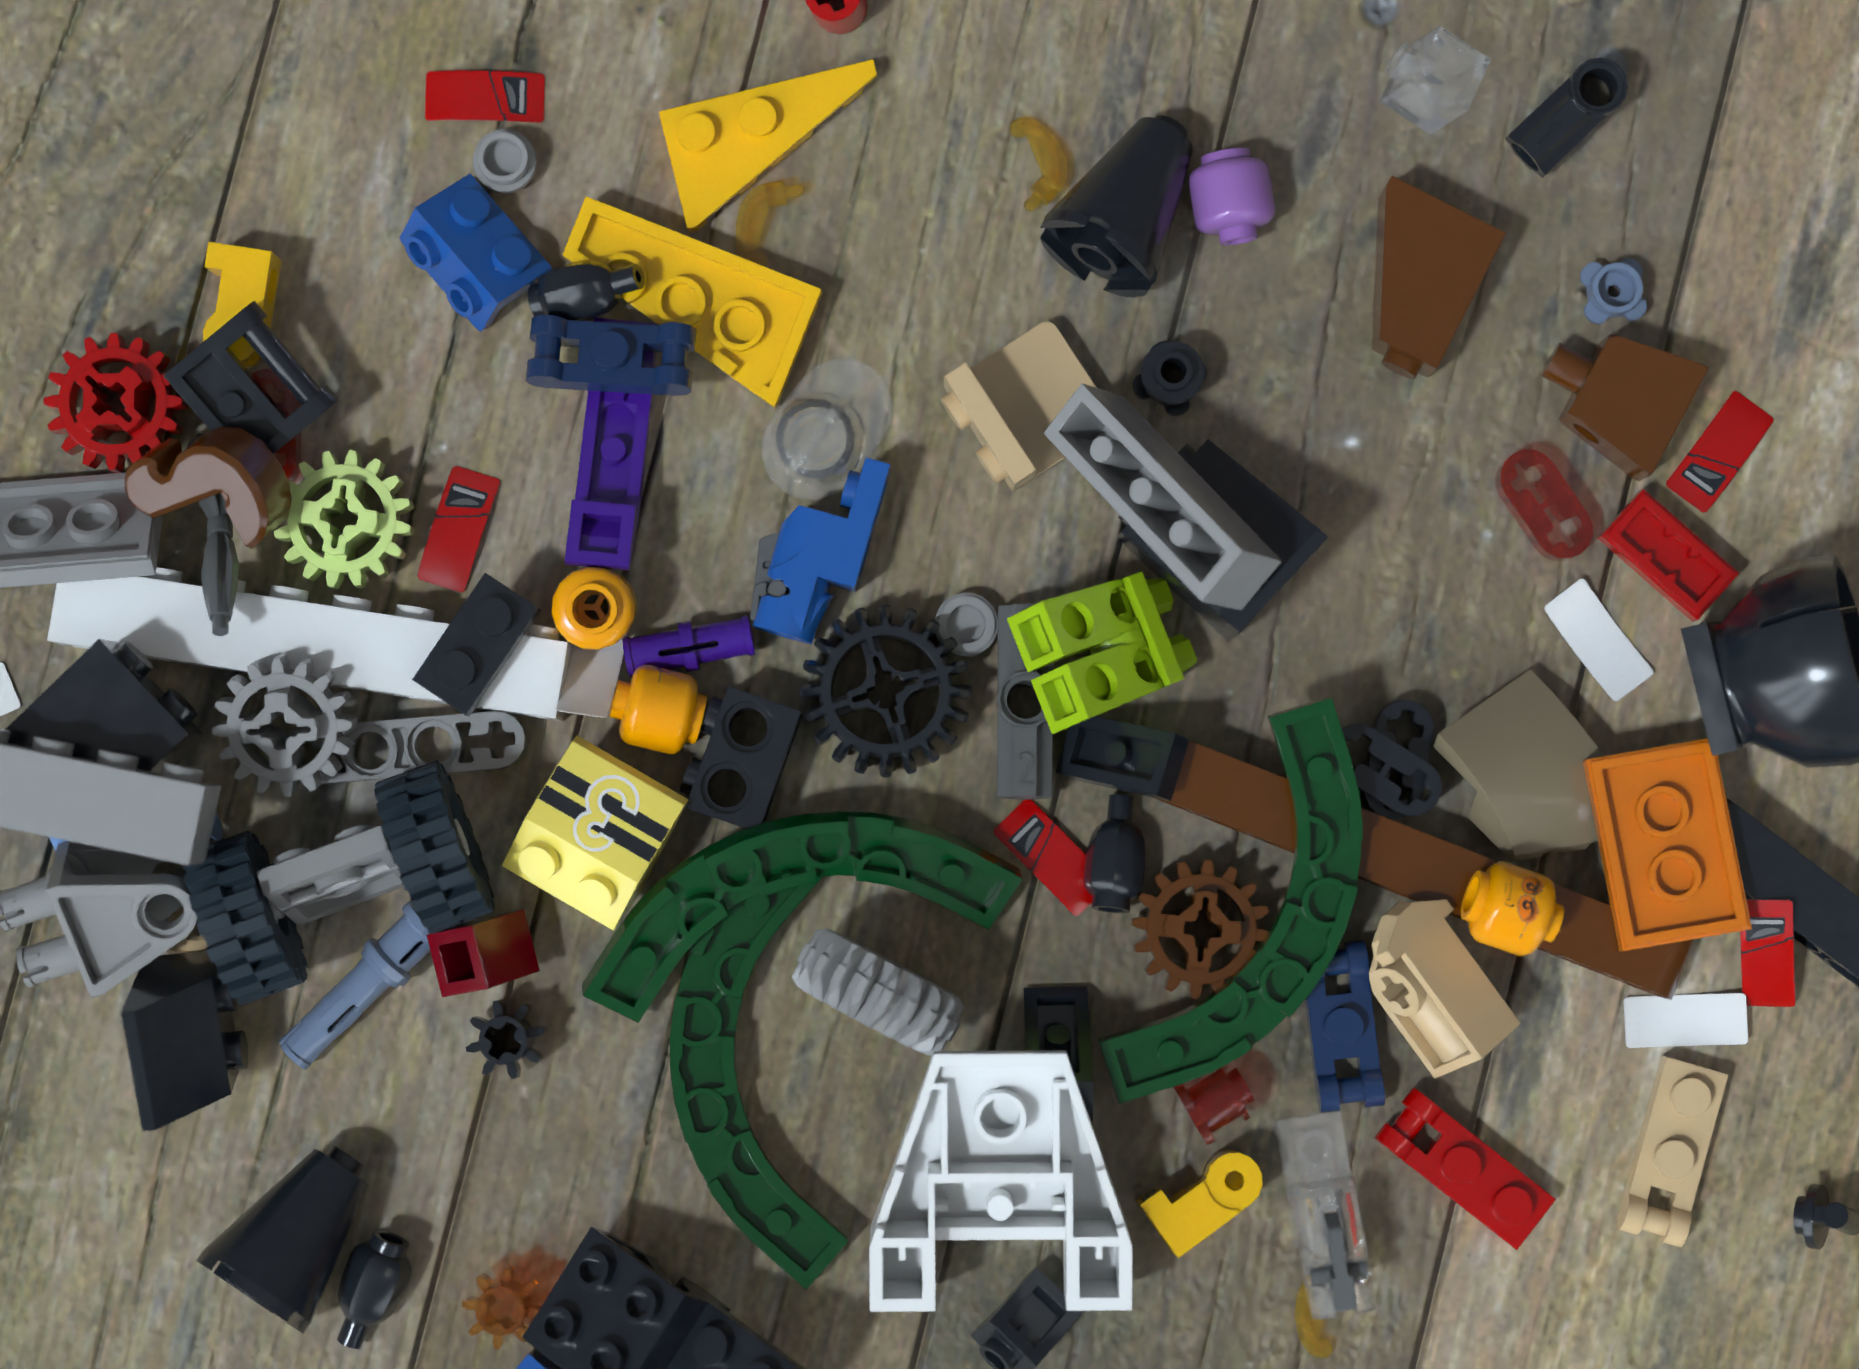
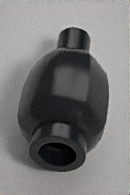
(583, 289)
(1115, 858)
(372, 1285)

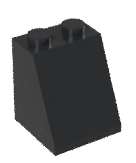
(1267, 514)
(114, 707)

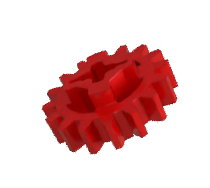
(96, 419)

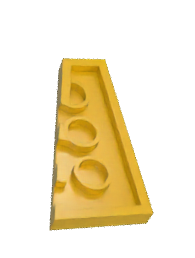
(743, 313)

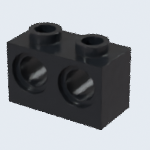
(758, 764)

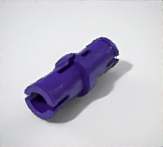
(732, 637)

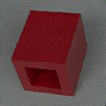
(483, 953)

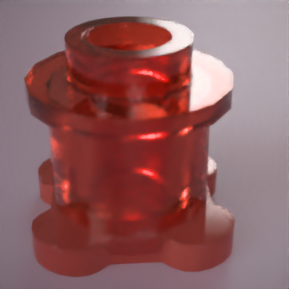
(1216, 1101)

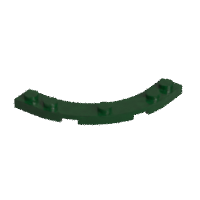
(785, 856)
(1298, 943)
(710, 1097)

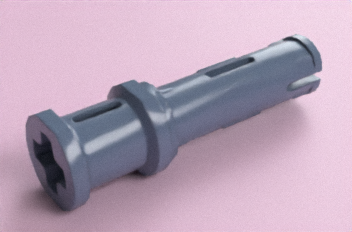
(383, 965)

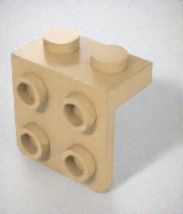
(1014, 400)

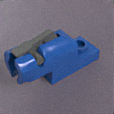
(814, 553)

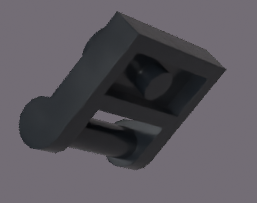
(228, 394)

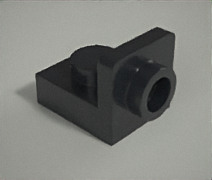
(1025, 1324)

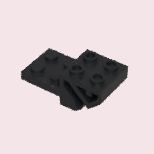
(625, 1314)

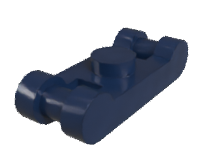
(611, 356)
(1342, 1029)

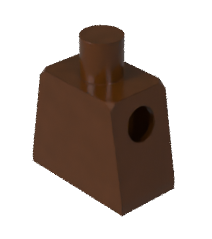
(1625, 399)

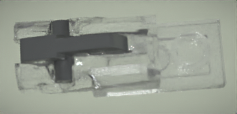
(1325, 1214)

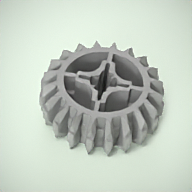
(877, 992)

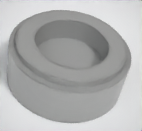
(969, 621)

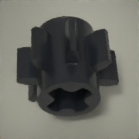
(488, 1042)

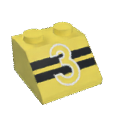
(595, 833)

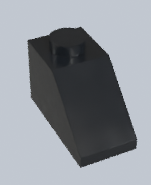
(1060, 1022)

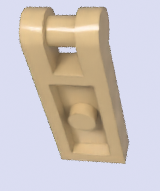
(1672, 1149)

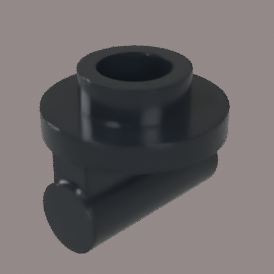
(1815, 1215)

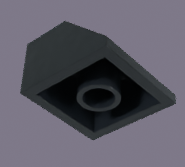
(181, 1038)

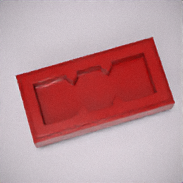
(1668, 555)

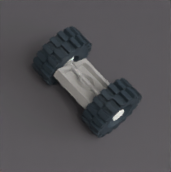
(253, 906)

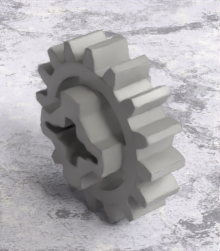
(284, 697)

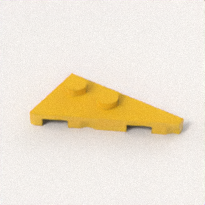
(733, 138)

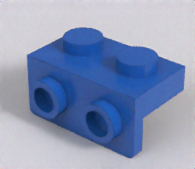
(472, 251)

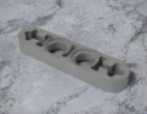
(403, 738)

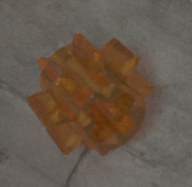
(502, 1289)

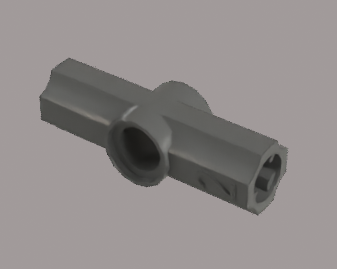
(1022, 744)

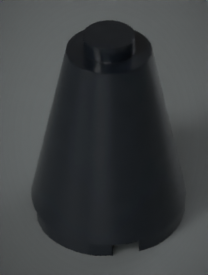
(1123, 209)
(291, 1237)

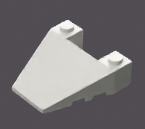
(999, 1156)

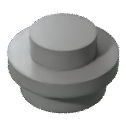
(504, 161)

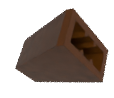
(1424, 275)

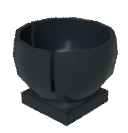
(1783, 667)

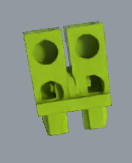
(1125, 641)

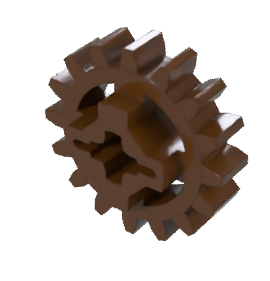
(1204, 886)

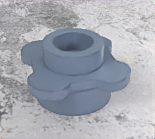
(1626, 278)

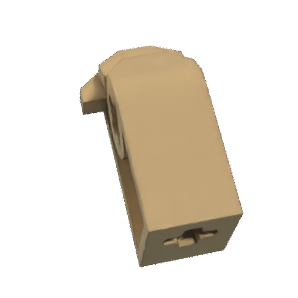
(1436, 988)

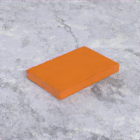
(1666, 845)

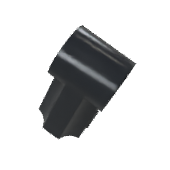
(1566, 118)

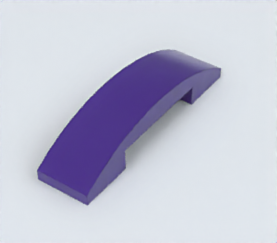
(610, 476)

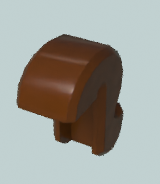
(219, 461)

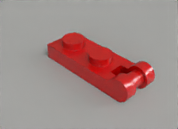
(1467, 1170)

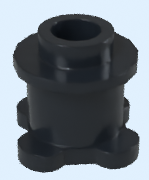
(1172, 396)

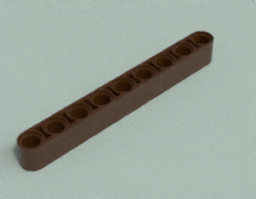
(1415, 866)

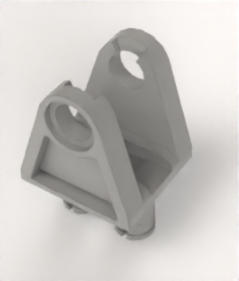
(107, 911)

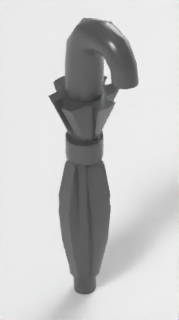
(220, 562)

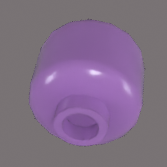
(1231, 195)

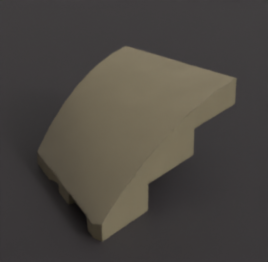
(1527, 770)

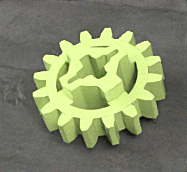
(341, 549)

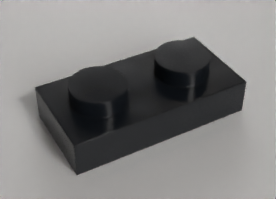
(476, 644)
(1123, 757)

